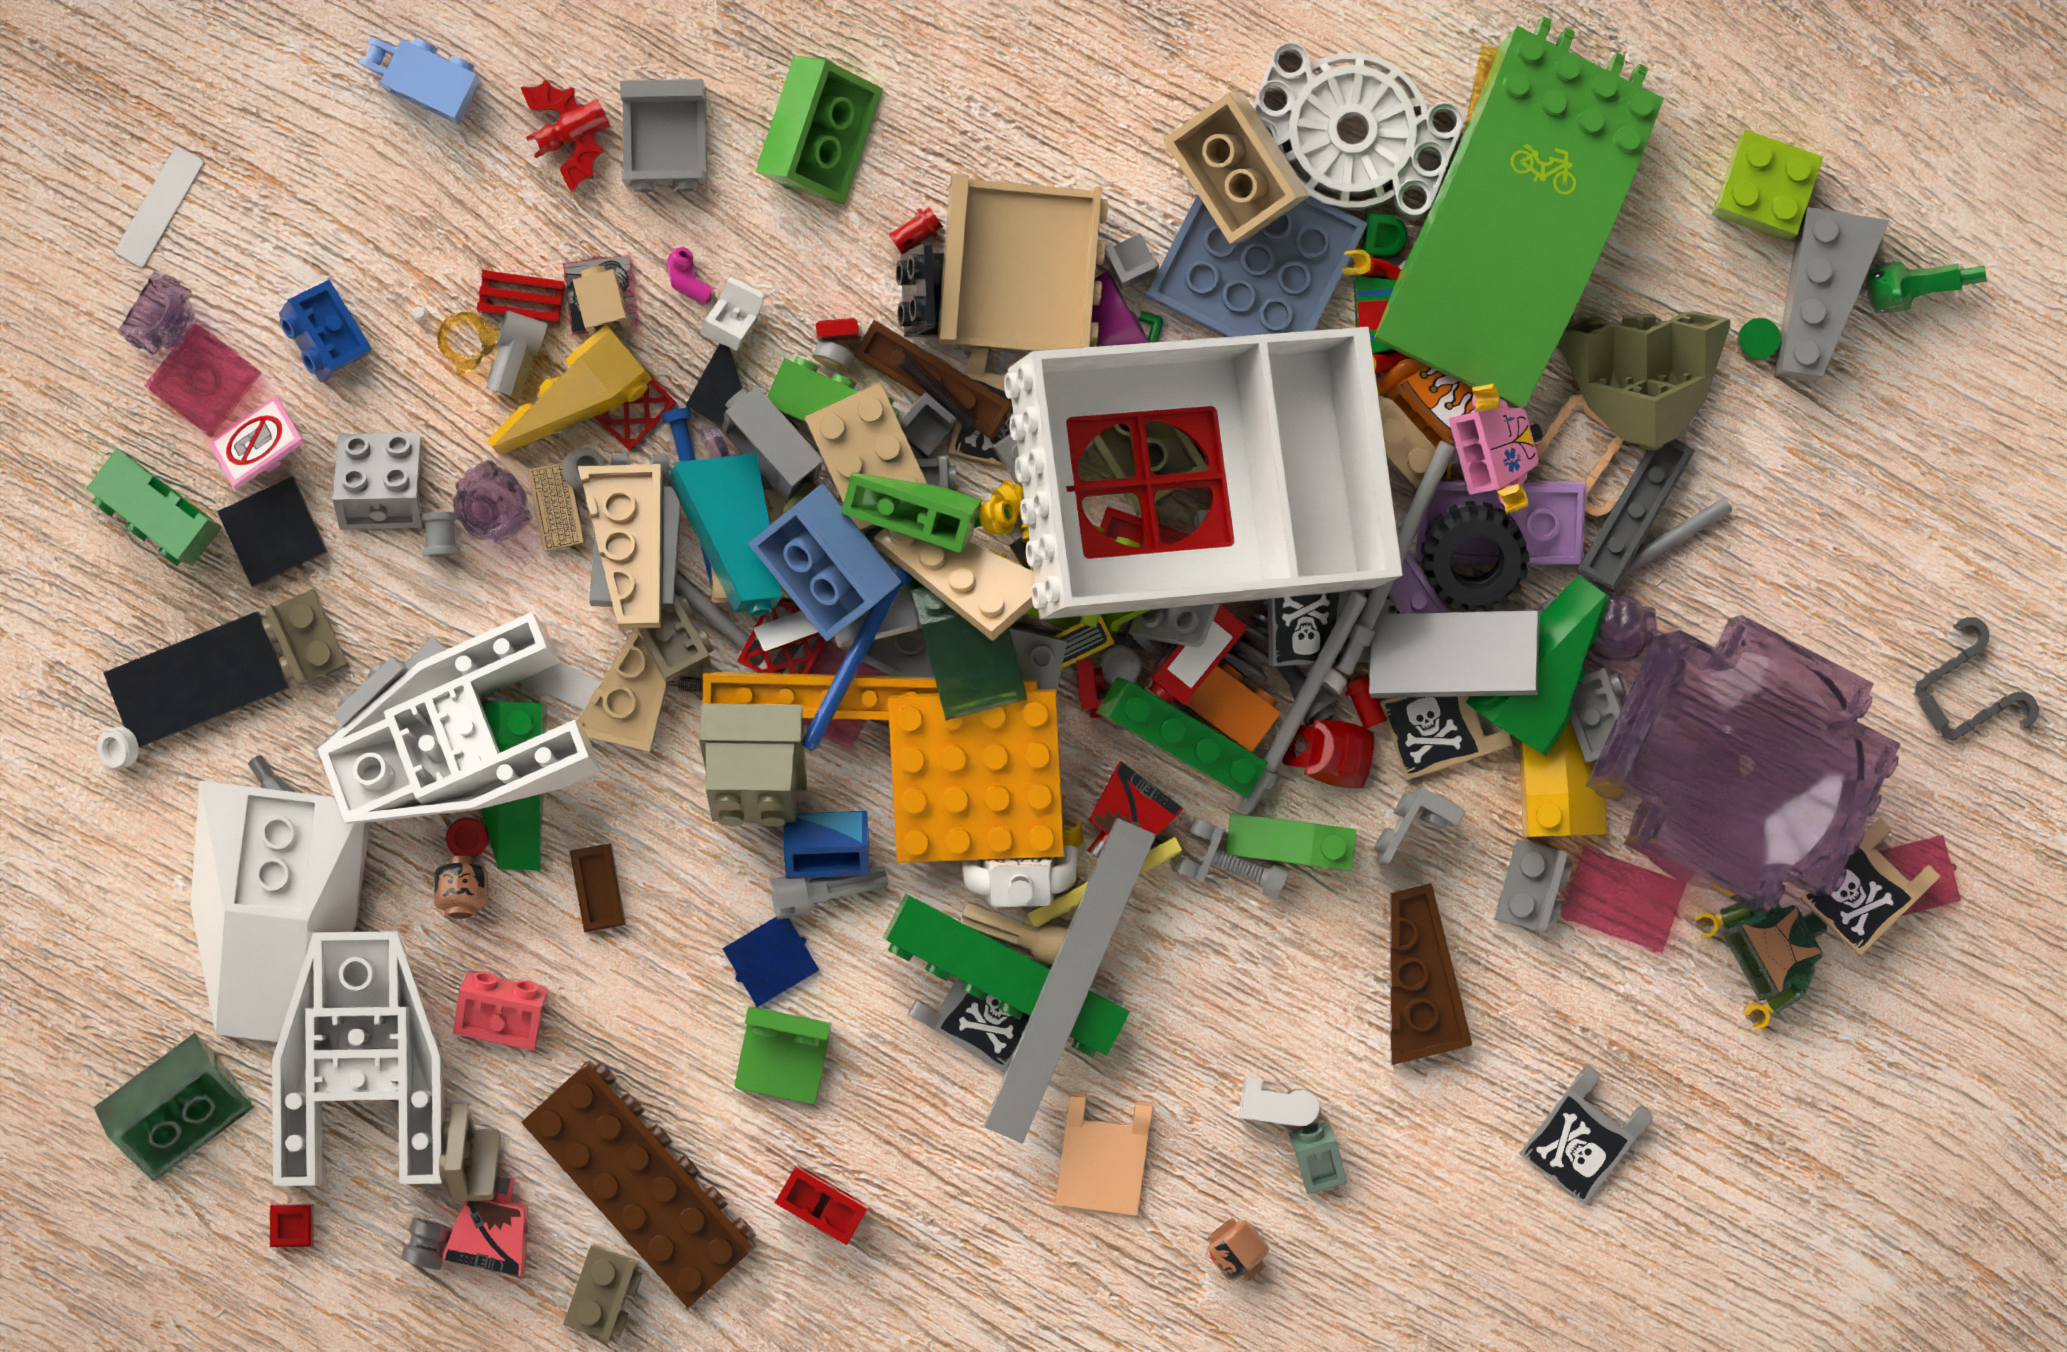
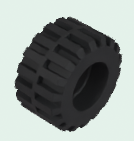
(1483, 589)

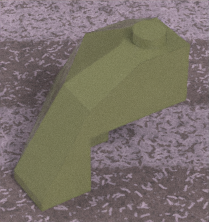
(1645, 373)

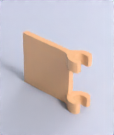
(1102, 1160)

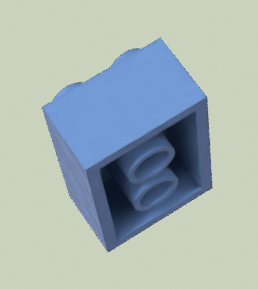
(824, 562)

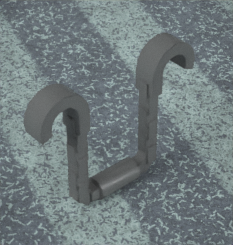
(1935, 713)

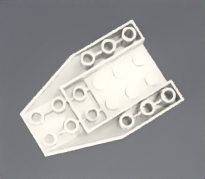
(262, 884)

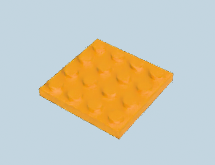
(977, 780)

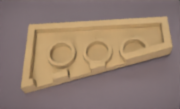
(628, 533)

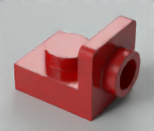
(1089, 683)

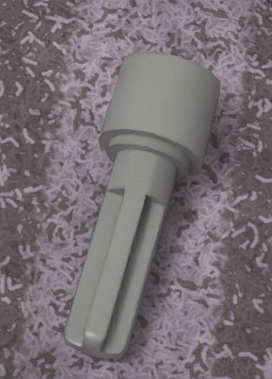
(798, 895)

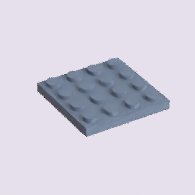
(1260, 285)

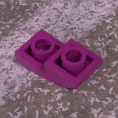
(1115, 320)

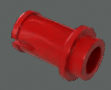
(916, 230)
(1367, 708)

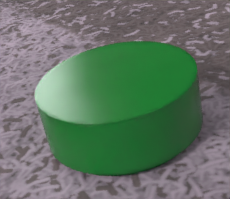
(1759, 339)

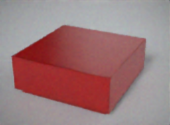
(837, 329)
(291, 1225)

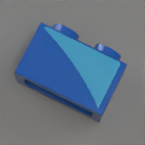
(827, 845)

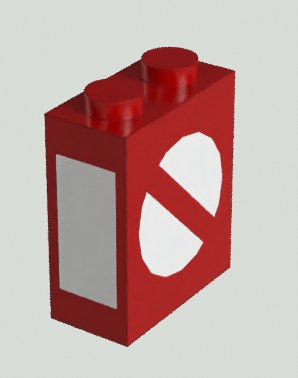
(1187, 667)

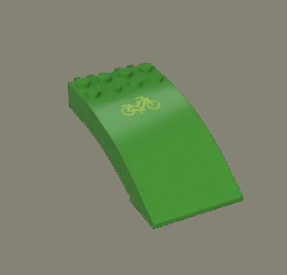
(1521, 214)

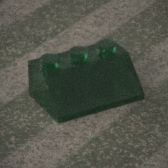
(173, 1107)

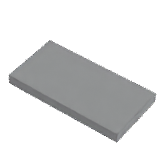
(1455, 654)

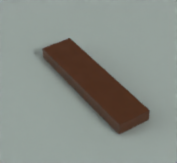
(984, 403)

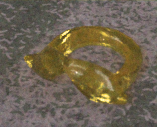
(462, 361)

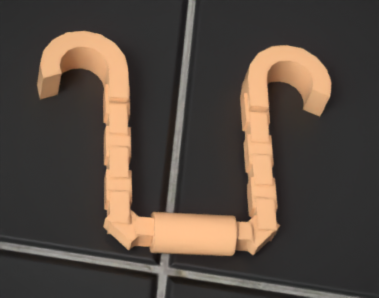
(1602, 463)

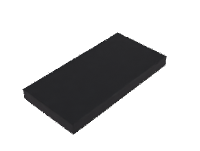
(196, 680)

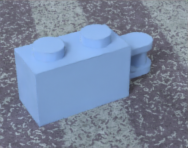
(424, 77)

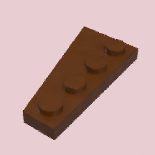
(1423, 986)

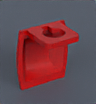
(1336, 753)

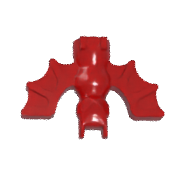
(575, 126)

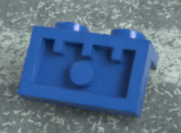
(323, 330)

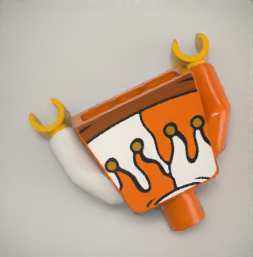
(1428, 400)

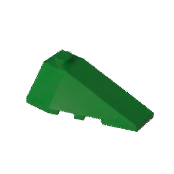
(1564, 638)
(517, 824)

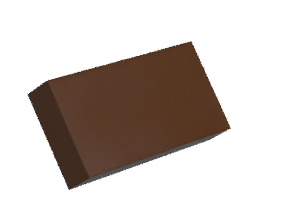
(597, 887)

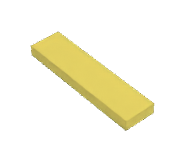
(1071, 898)

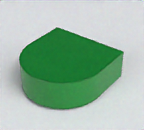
(1384, 235)

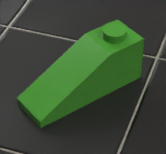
(913, 509)
(1291, 842)

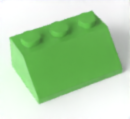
(819, 129)

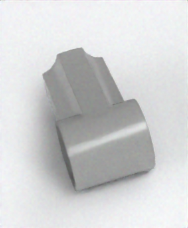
(518, 344)

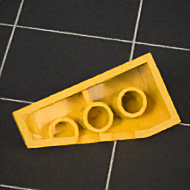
(597, 381)
(1555, 791)

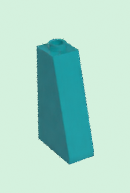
(728, 511)

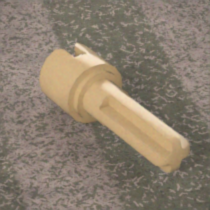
(1041, 941)

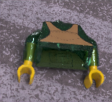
(1773, 951)

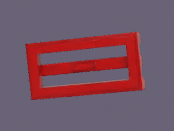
(486, 291)

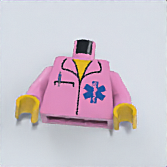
(1496, 447)

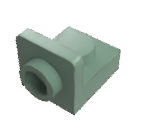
(1318, 1157)

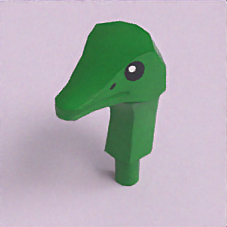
(1895, 286)

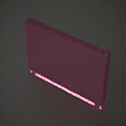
(1622, 900)

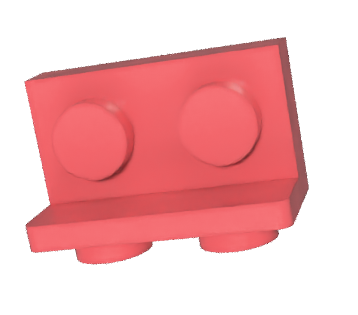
(499, 1010)

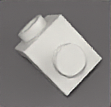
(733, 314)

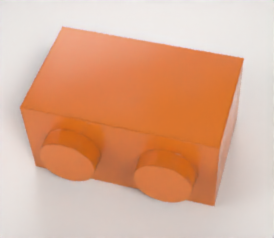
(1233, 707)

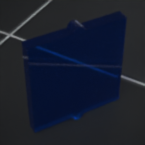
(770, 959)

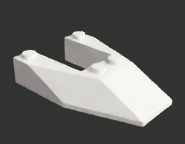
(430, 743)
(356, 1036)

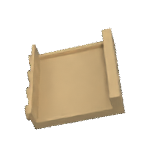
(1020, 266)

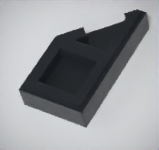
(716, 386)

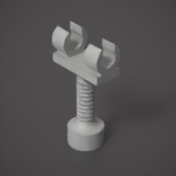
(1270, 879)

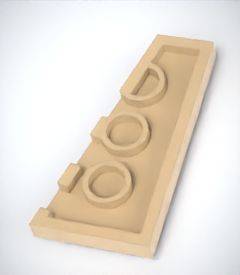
(973, 583)

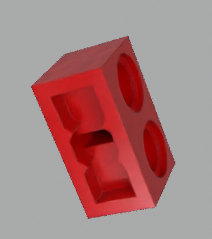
(821, 1204)

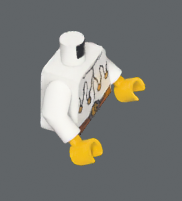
(1025, 880)

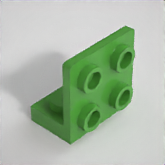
(782, 1055)

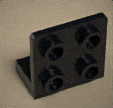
(921, 282)

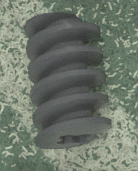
(1254, 652)

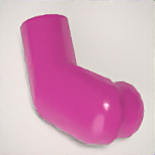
(683, 276)

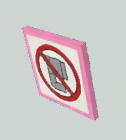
(256, 443)

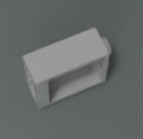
(782, 452)

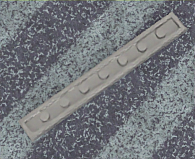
(1069, 980)

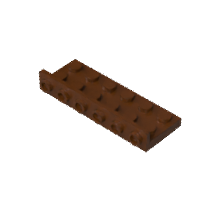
(640, 1182)

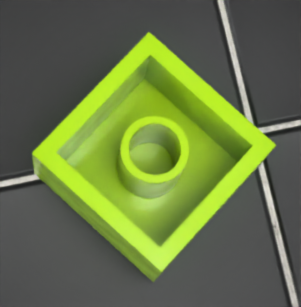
(1767, 185)

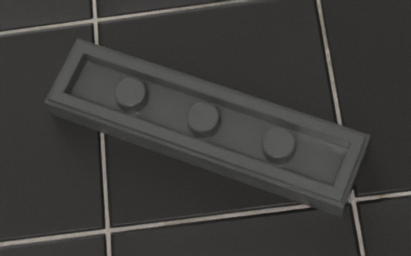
(1634, 514)

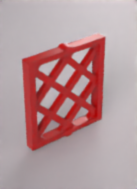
(650, 423)
(744, 656)

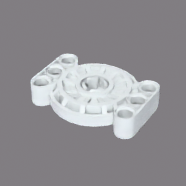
(1385, 111)

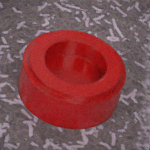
(467, 837)

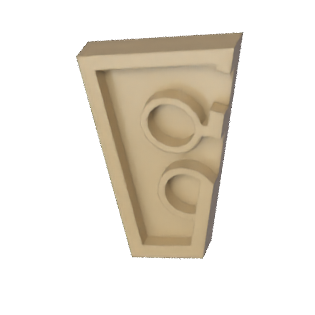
(628, 700)

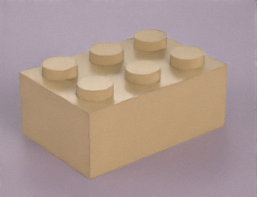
(1236, 167)
(863, 438)

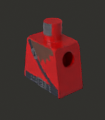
(1134, 801)

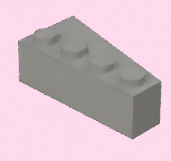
(1824, 281)

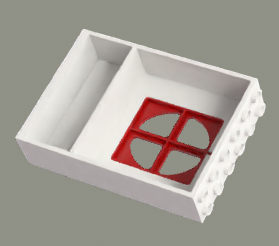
(1288, 470)

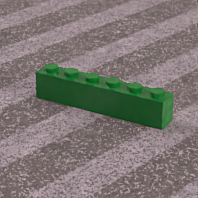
(993, 970)

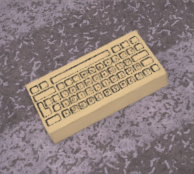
(555, 508)

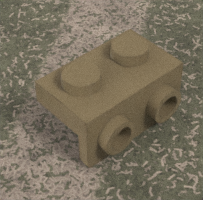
(469, 1158)

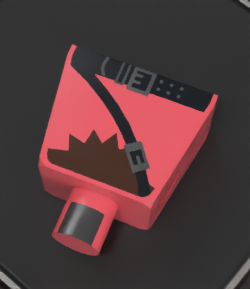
(491, 1232)

